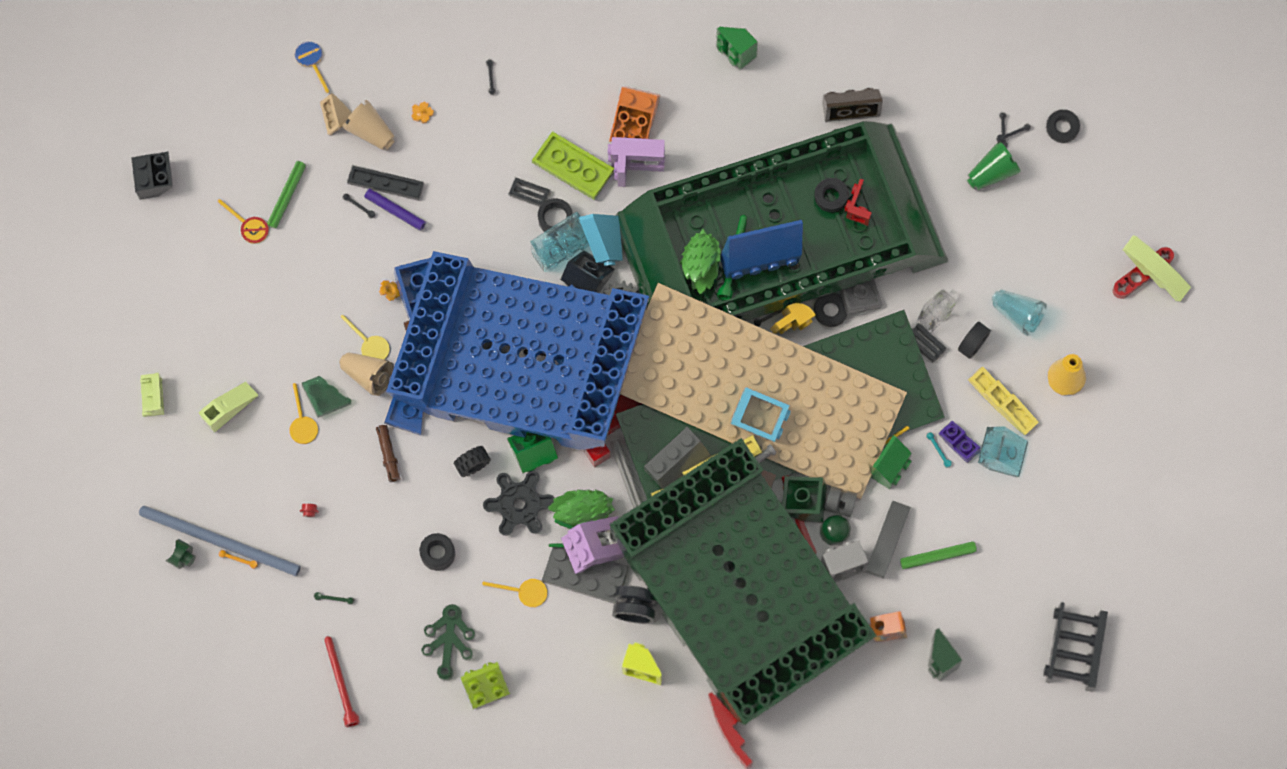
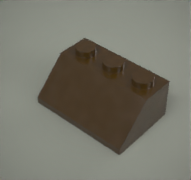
(852, 105)

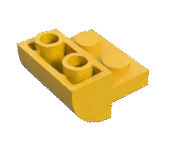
(795, 317)

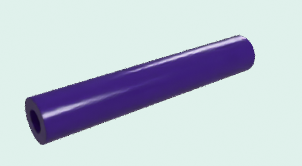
(395, 209)

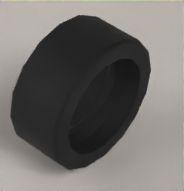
(547, 205)
(974, 340)

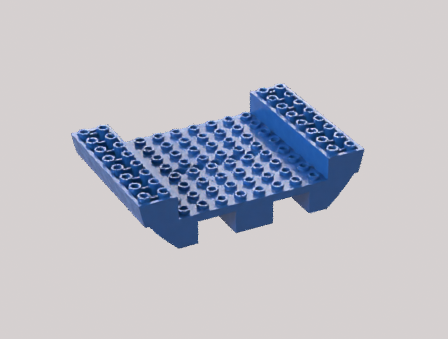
(451, 374)

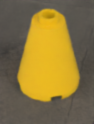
(1067, 375)

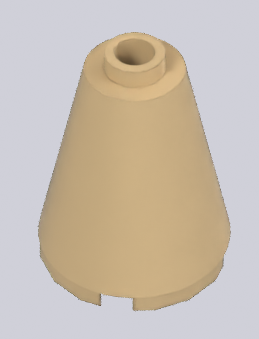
(369, 126)
(367, 371)

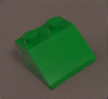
(532, 451)
(891, 463)

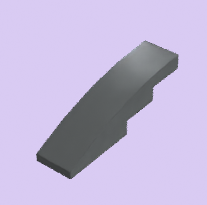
(888, 539)

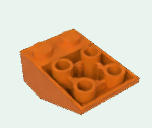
(634, 113)

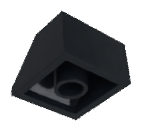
(585, 273)

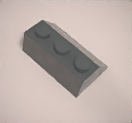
(676, 458)

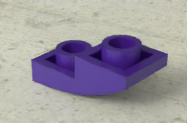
(959, 441)

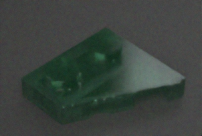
(324, 397)

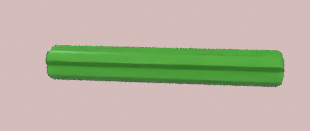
(286, 194)
(938, 555)

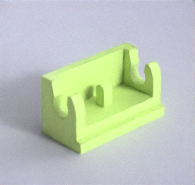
(152, 395)

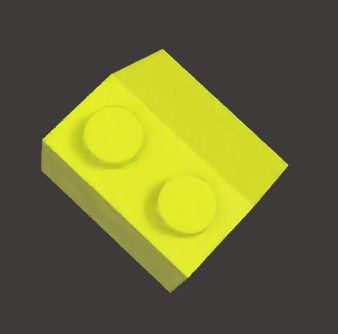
(640, 664)

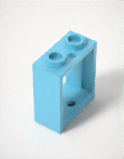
(740, 409)

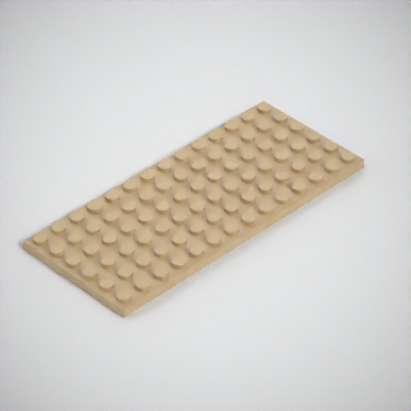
(700, 359)

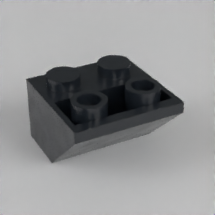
(152, 174)

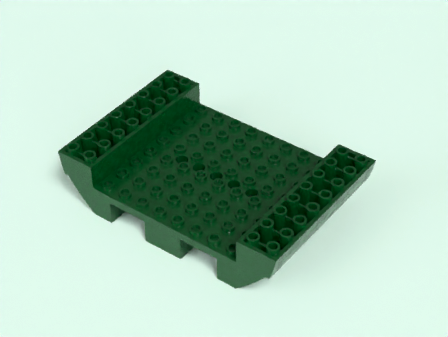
(671, 550)

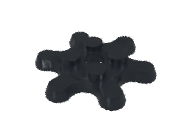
(509, 494)

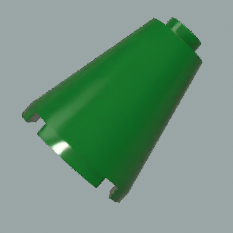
(993, 168)

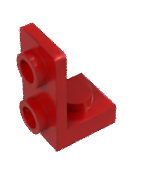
(854, 213)

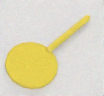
(373, 346)

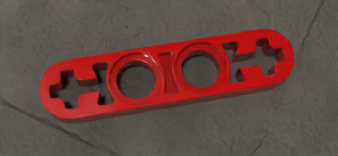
(1144, 278)

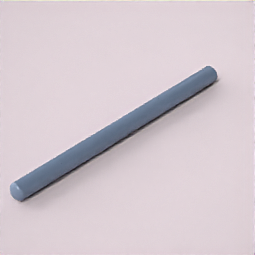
(219, 540)

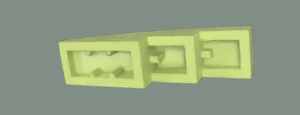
(1156, 267)

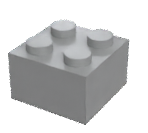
(845, 561)

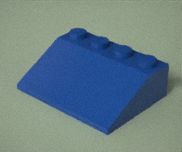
(762, 250)

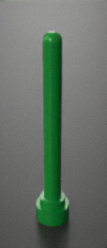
(725, 291)

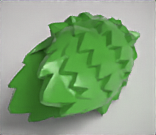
(701, 261)
(581, 506)

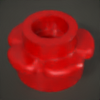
(309, 510)

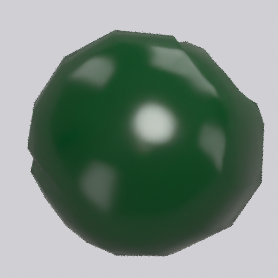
(835, 530)

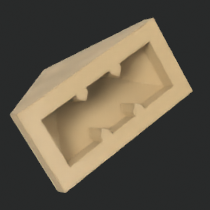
(334, 113)

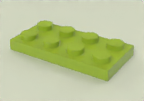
(573, 165)

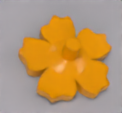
(422, 112)
(389, 289)

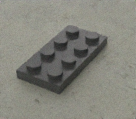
(596, 581)

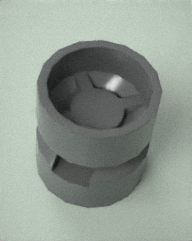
(833, 501)

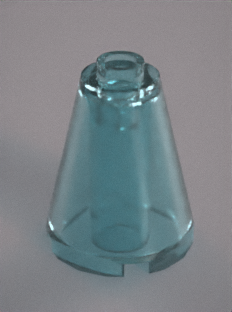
(1020, 310)

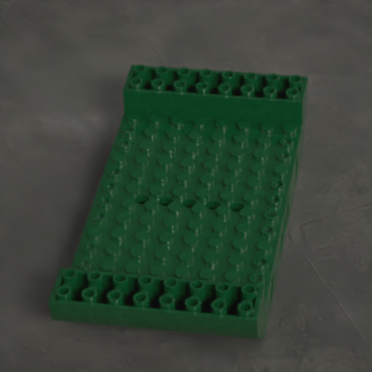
(834, 248)

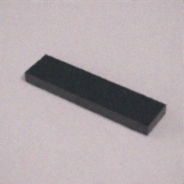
(385, 182)

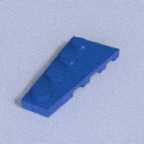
(404, 417)

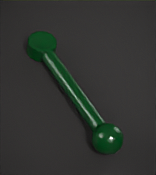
(350, 600)

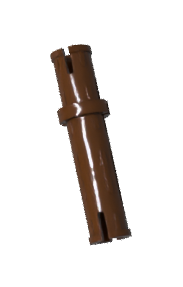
(390, 461)

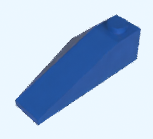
(409, 282)

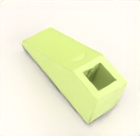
(227, 406)

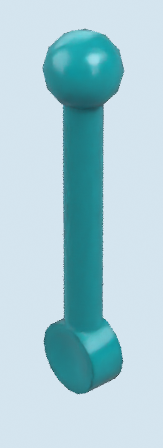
(947, 463)

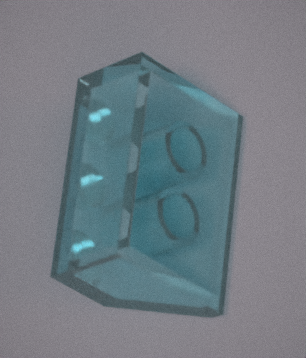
(559, 243)

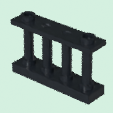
(1095, 641)

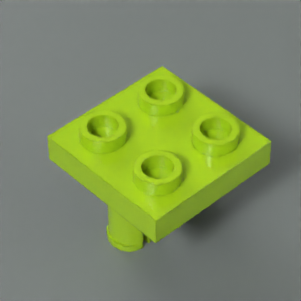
(484, 684)

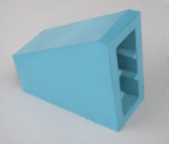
(603, 237)

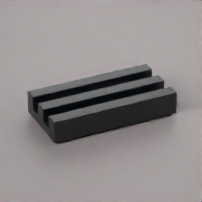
(543, 198)
(930, 337)

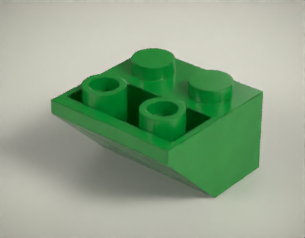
(737, 45)

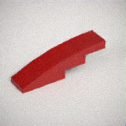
(726, 724)

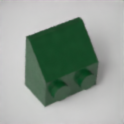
(805, 498)
(942, 657)

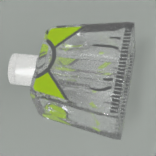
(937, 309)

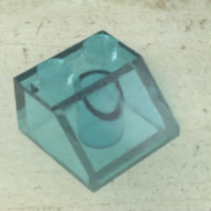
(1003, 451)

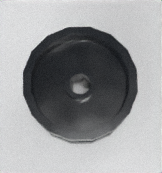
(634, 605)

